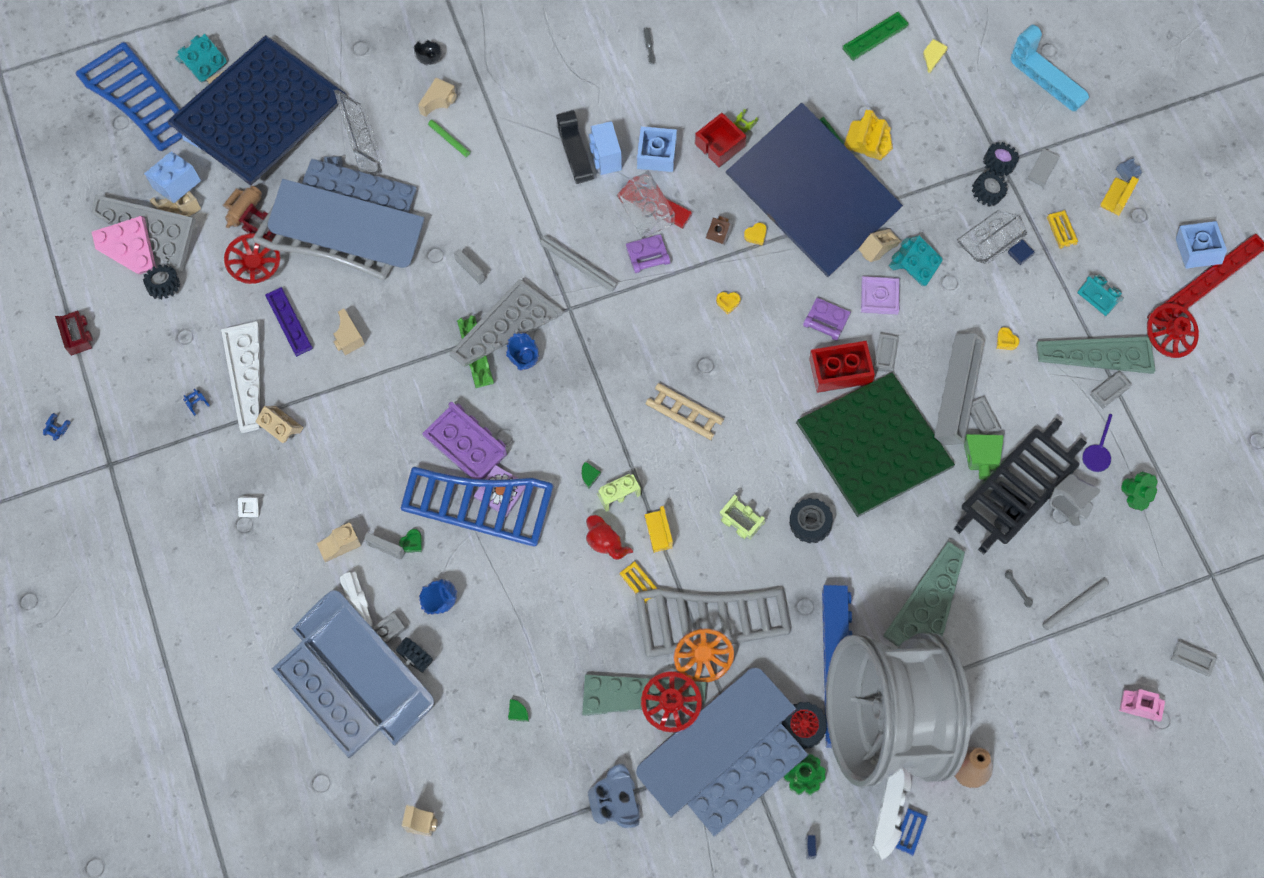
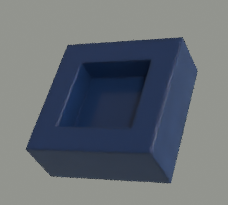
(1021, 252)
(810, 846)

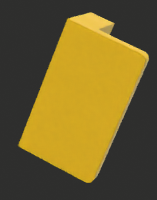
(1118, 195)
(659, 530)

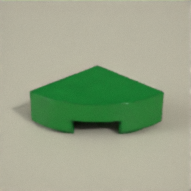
(589, 474)
(517, 711)

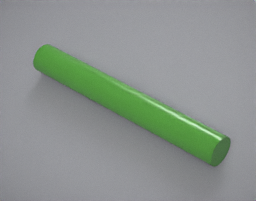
(449, 138)

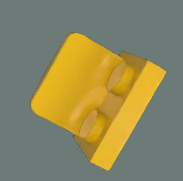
(869, 136)

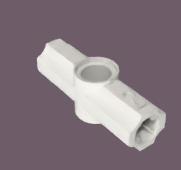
(355, 595)

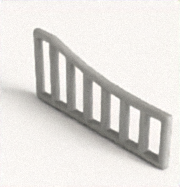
(313, 251)
(701, 600)

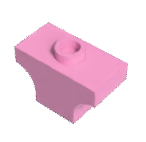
(1142, 704)

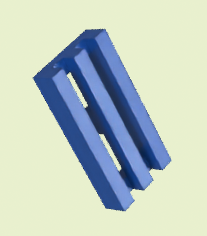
(923, 819)

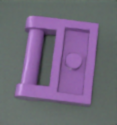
(645, 249)
(828, 314)

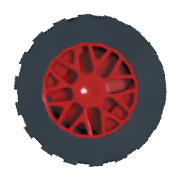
(806, 724)

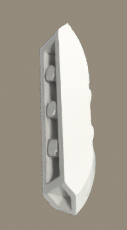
(886, 835)

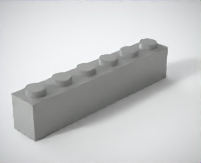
(959, 389)

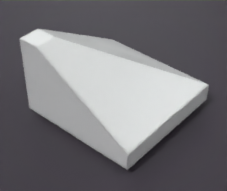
(248, 506)

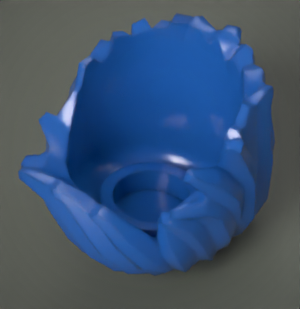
(522, 351)
(438, 596)

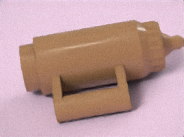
(236, 209)

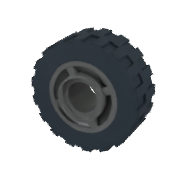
(811, 509)

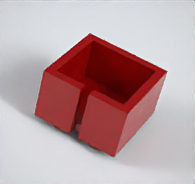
(720, 139)

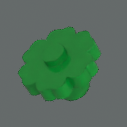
(1140, 490)
(806, 776)

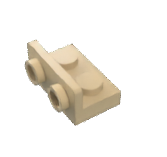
(278, 423)

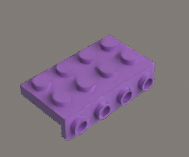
(465, 442)

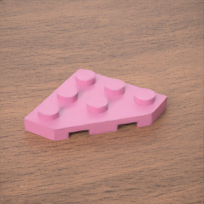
(127, 244)

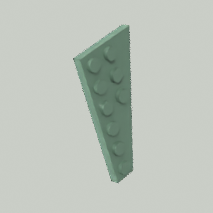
(930, 601)

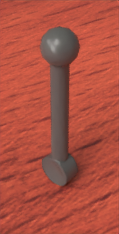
(1028, 602)

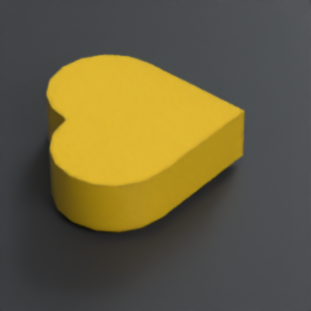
(755, 234)
(728, 302)
(1006, 339)

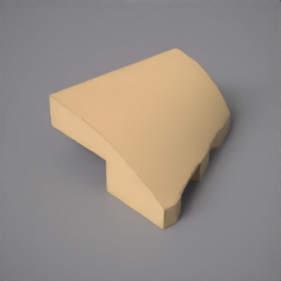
(184, 206)

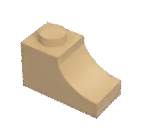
(437, 96)
(878, 244)
(347, 336)
(339, 542)
(419, 821)

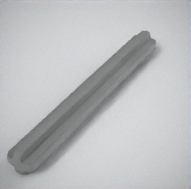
(578, 263)

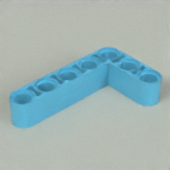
(1043, 72)

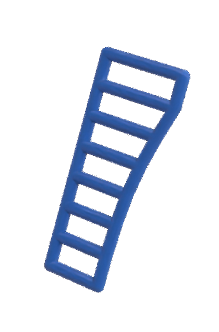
(118, 102)
(488, 484)

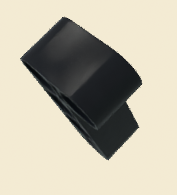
(573, 146)

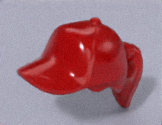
(604, 539)

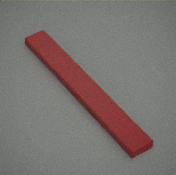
(1214, 276)

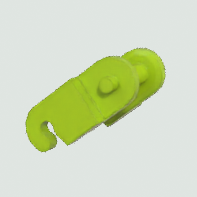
(749, 126)

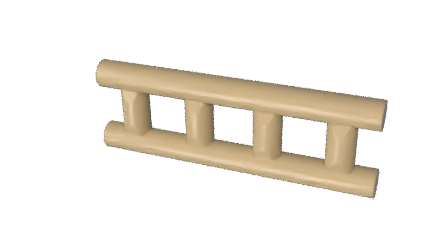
(687, 422)

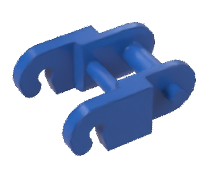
(190, 404)
(60, 430)

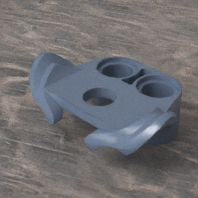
(624, 814)

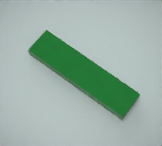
(875, 36)

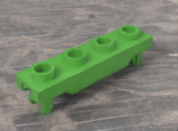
(480, 368)

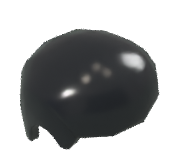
(428, 52)

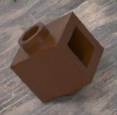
(714, 235)

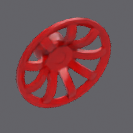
(251, 261)
(1176, 328)
(671, 702)

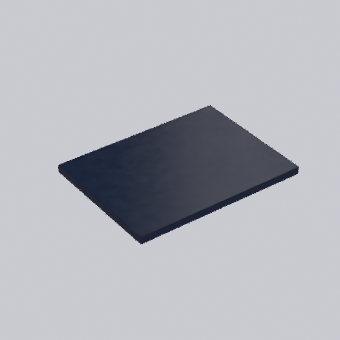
(256, 109)
(814, 189)

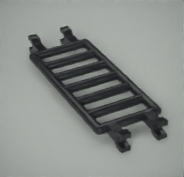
(1002, 469)

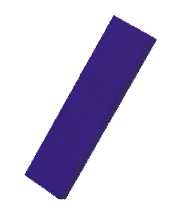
(288, 321)

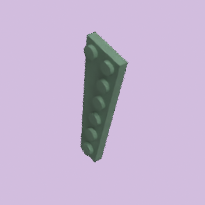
(1121, 354)
(623, 694)

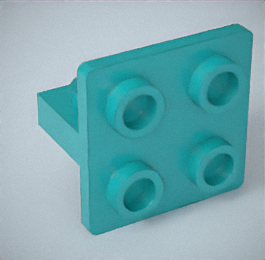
(1100, 294)

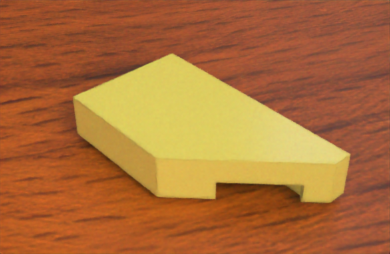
(933, 54)

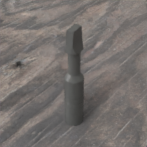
(648, 42)

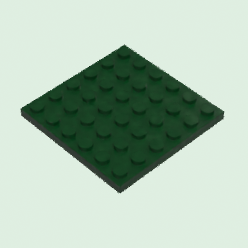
(875, 444)

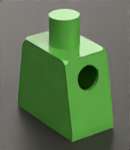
(983, 453)

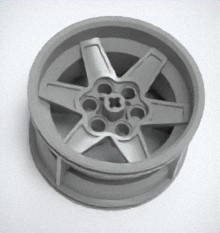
(897, 709)

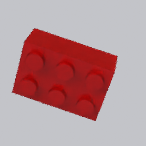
(841, 366)

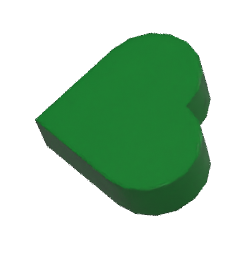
(412, 541)

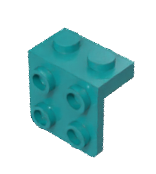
(201, 57)
(917, 259)

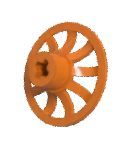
(703, 652)

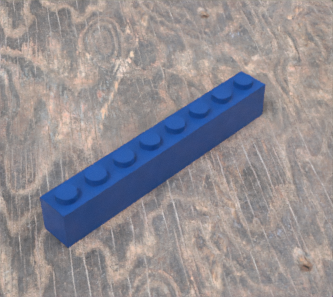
(835, 627)

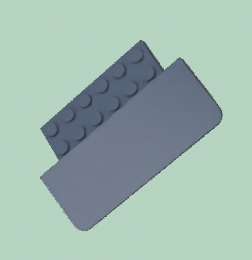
(349, 213)
(351, 677)
(726, 755)

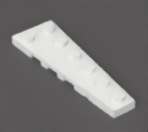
(243, 362)

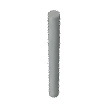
(1075, 604)

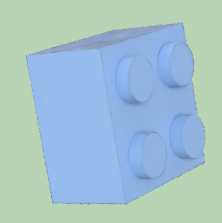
(605, 148)
(656, 149)
(172, 177)
(1201, 244)

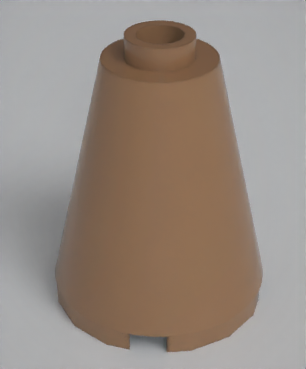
(976, 768)

